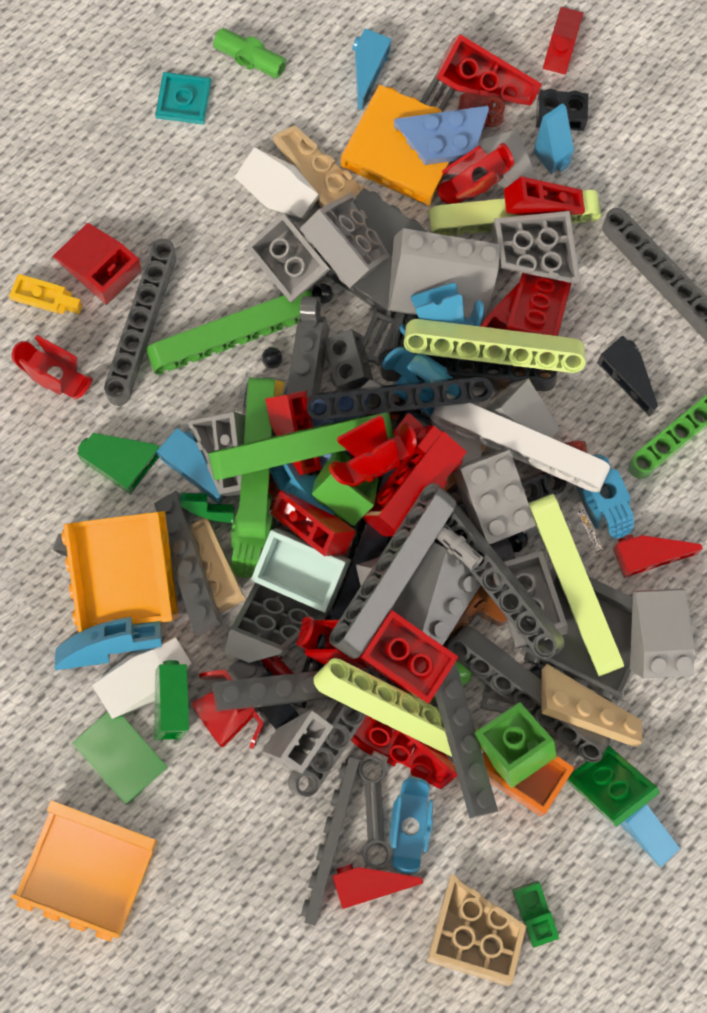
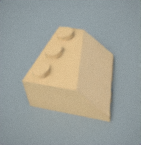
(475, 936)

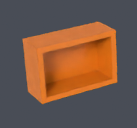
(538, 789)

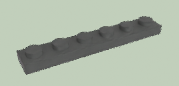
(189, 566)
(266, 691)
(465, 746)
(326, 852)

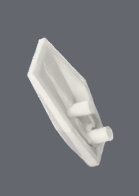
(277, 184)
(133, 679)

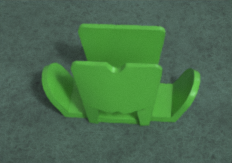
(248, 550)

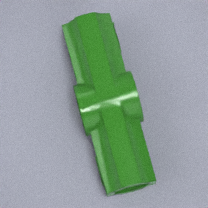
(249, 52)

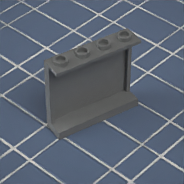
(386, 222)
(574, 657)

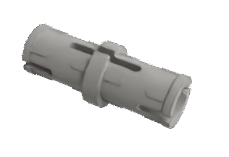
(457, 546)

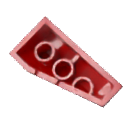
(477, 71)
(421, 758)

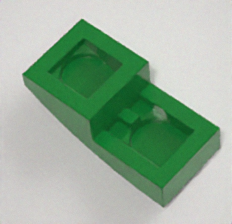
(197, 504)
(535, 914)

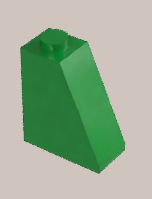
(118, 459)
(171, 701)

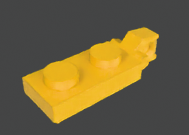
(44, 295)

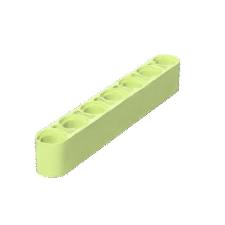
(480, 215)
(506, 350)
(576, 585)
(383, 703)

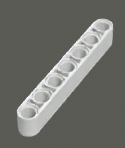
(523, 444)

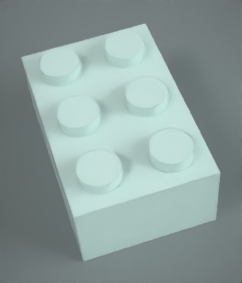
(300, 570)

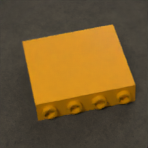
(382, 152)
(120, 570)
(85, 871)

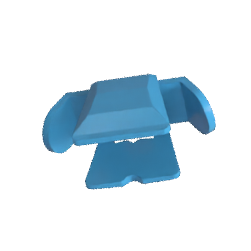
(444, 305)
(413, 364)
(616, 510)
(411, 804)

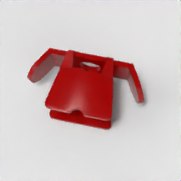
(464, 185)
(37, 364)
(372, 452)
(308, 640)
(224, 724)

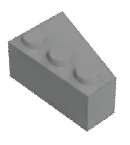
(219, 433)

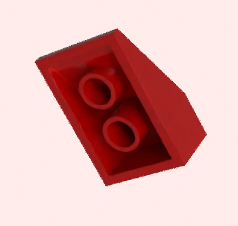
(408, 657)

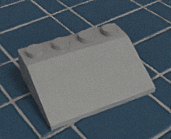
(432, 260)

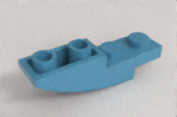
(301, 486)
(98, 642)

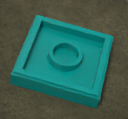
(183, 98)

